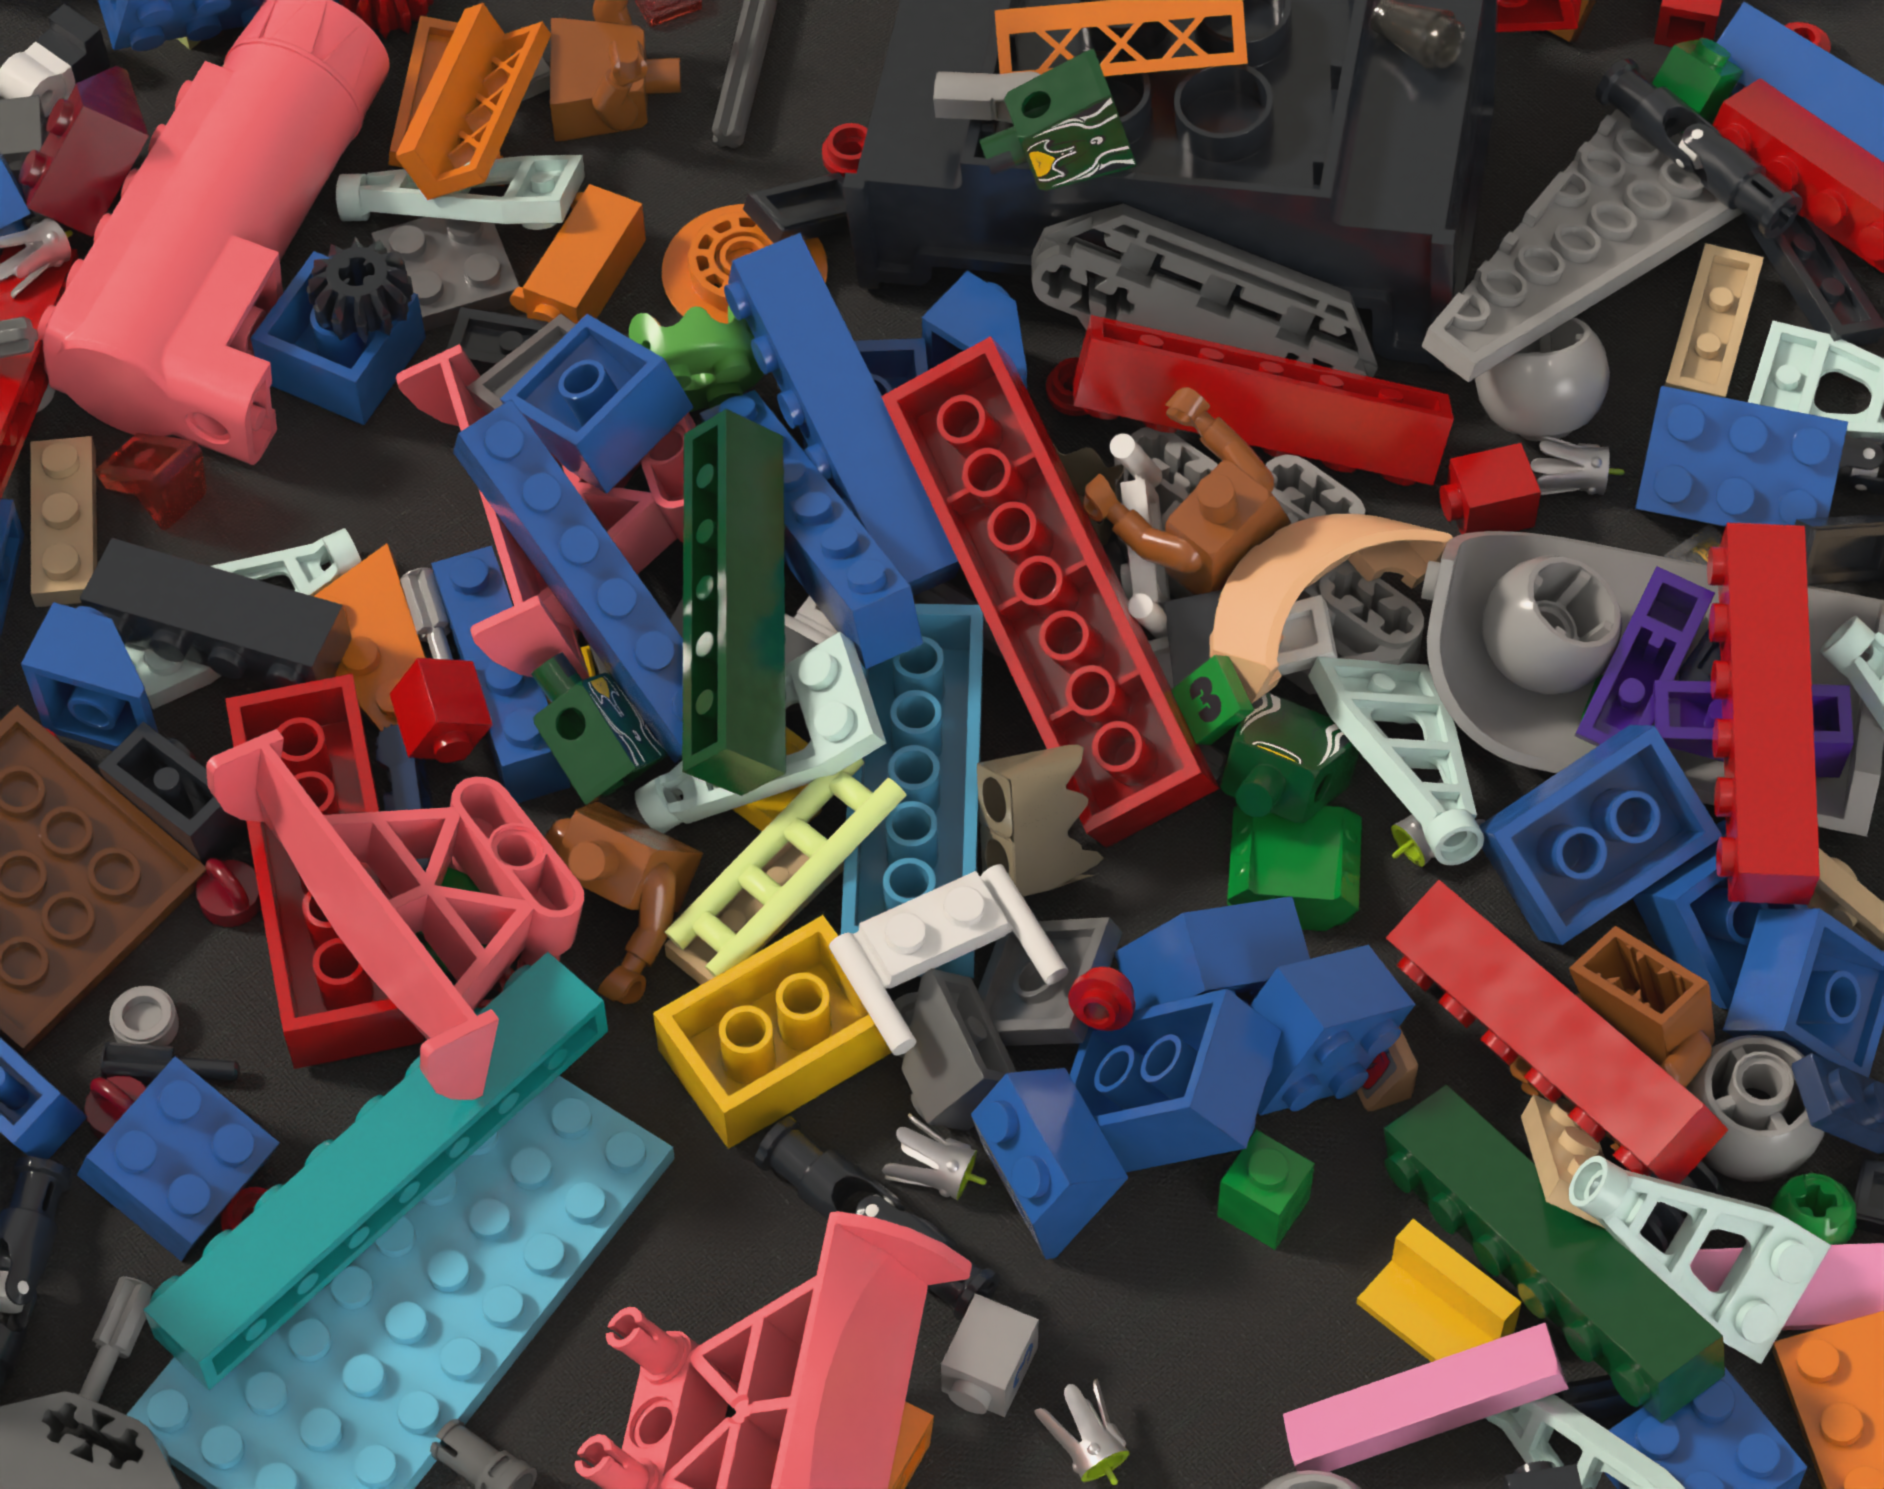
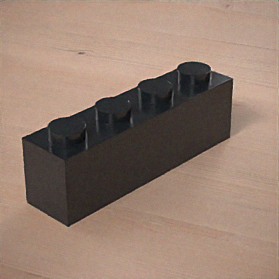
(217, 617)

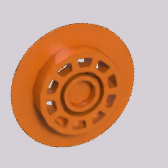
(714, 243)

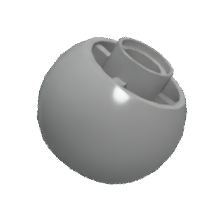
(1548, 384)
(1551, 625)
(1758, 1139)

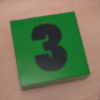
(1212, 700)

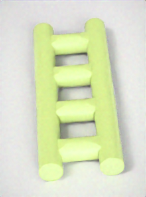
(784, 900)

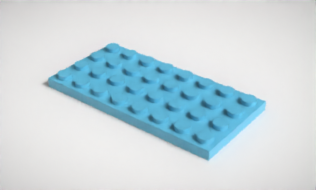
(419, 1317)

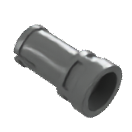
(480, 1461)

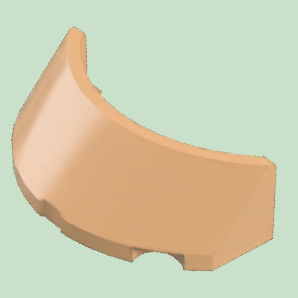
(1296, 556)

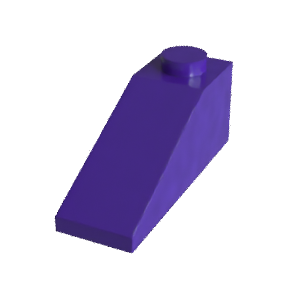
(1647, 652)
(1687, 717)

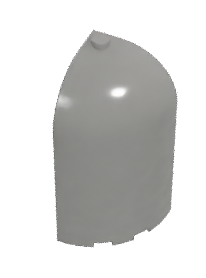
(1541, 728)

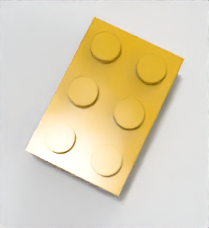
(769, 1034)

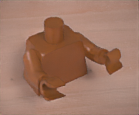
(604, 73)
(1216, 522)
(633, 869)
(1646, 1000)

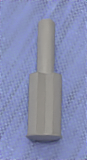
(427, 610)
(117, 1332)

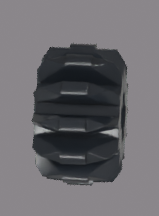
(360, 290)

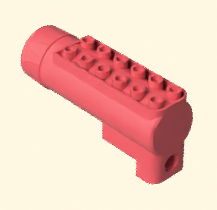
(194, 250)

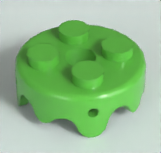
(704, 355)

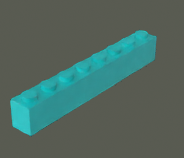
(368, 1179)

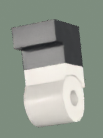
(56, 61)

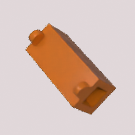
(584, 258)

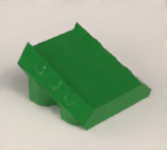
(1306, 860)

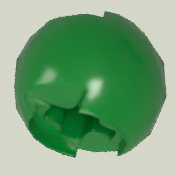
(1818, 1206)

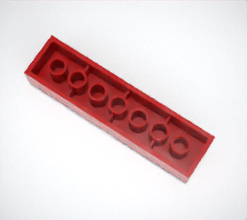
(1048, 590)

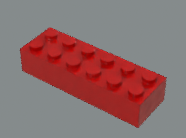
(322, 991)

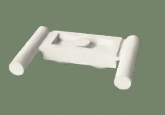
(1141, 580)
(934, 932)

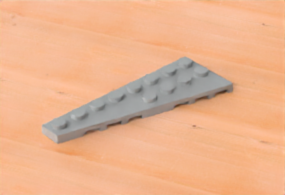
(1581, 240)

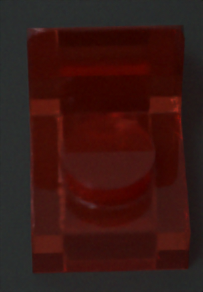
(161, 472)

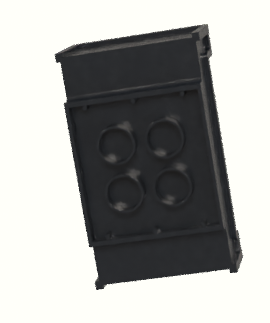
(1309, 155)

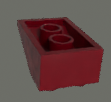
(86, 152)

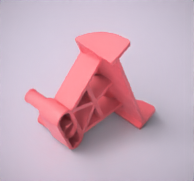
(635, 520)
(524, 905)
(809, 1376)

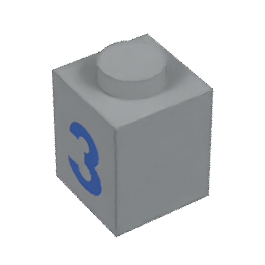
(989, 1356)

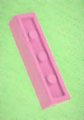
(1842, 1289)
(1425, 1401)

